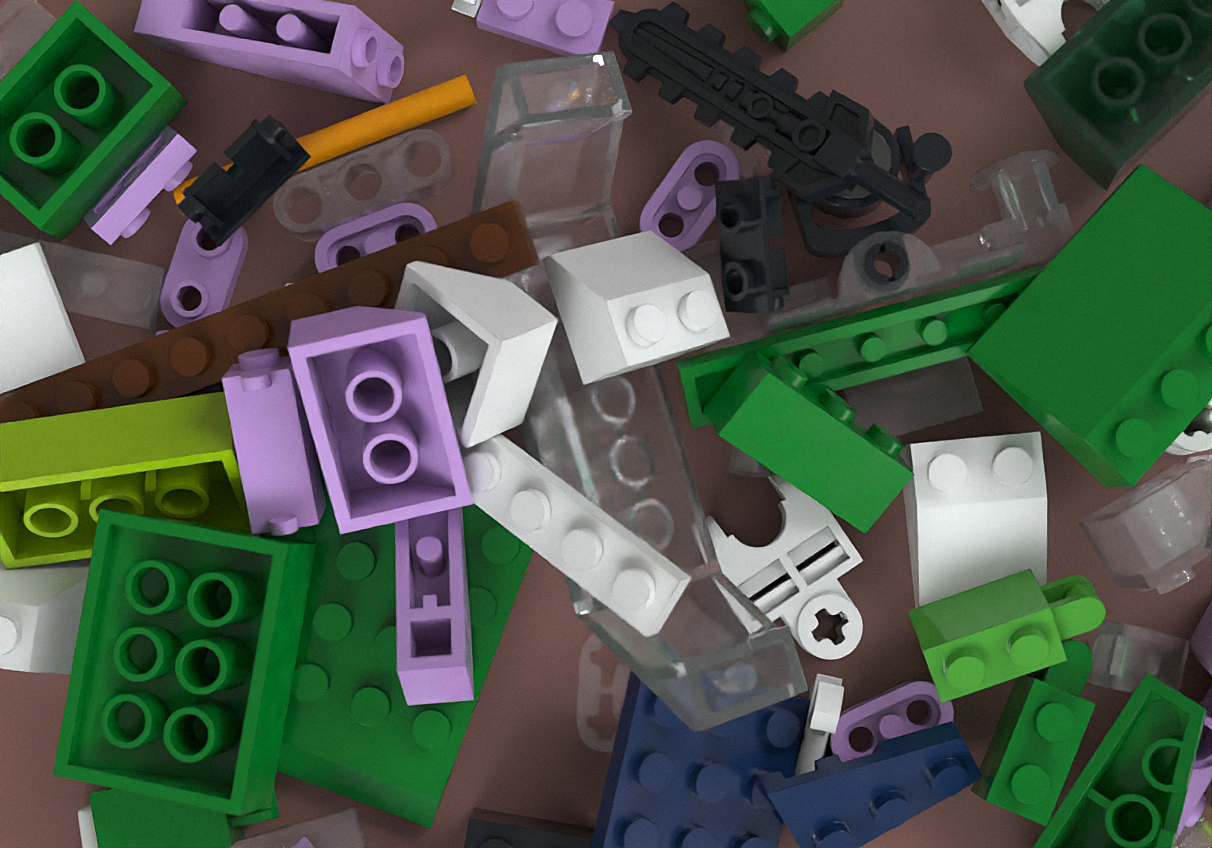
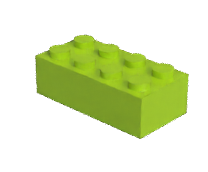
(134, 458)

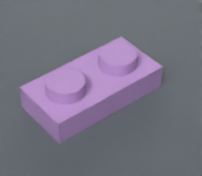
(552, 25)
(124, 204)

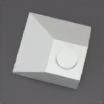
(41, 615)

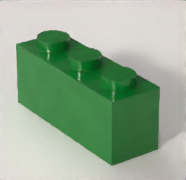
(809, 439)

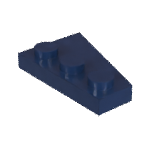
(874, 793)

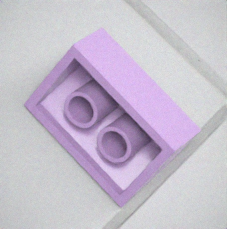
(378, 415)

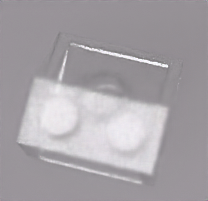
(1156, 528)

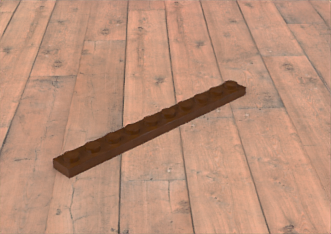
(202, 351)

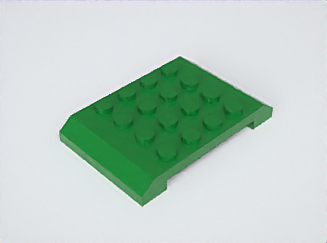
(346, 702)

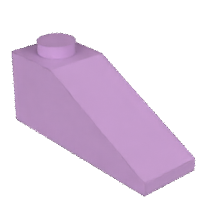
(433, 609)

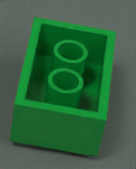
(76, 119)

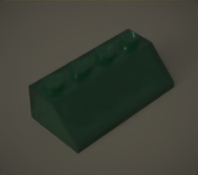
(1125, 81)

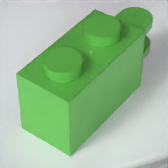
(1002, 630)

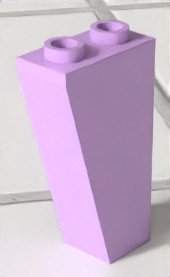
(287, 40)

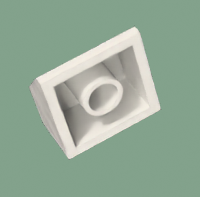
(632, 304)
(485, 341)

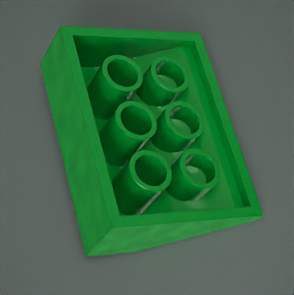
(1114, 331)
(184, 661)

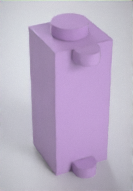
(273, 443)

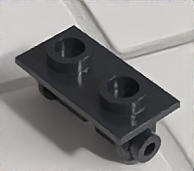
(262, 163)
(751, 271)

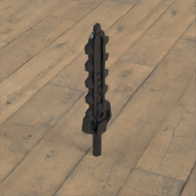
(813, 142)

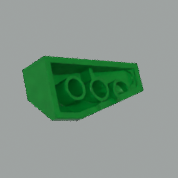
(1135, 778)

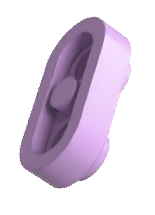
(685, 198)
(371, 233)
(208, 271)
(887, 717)

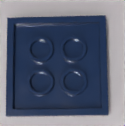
(695, 786)

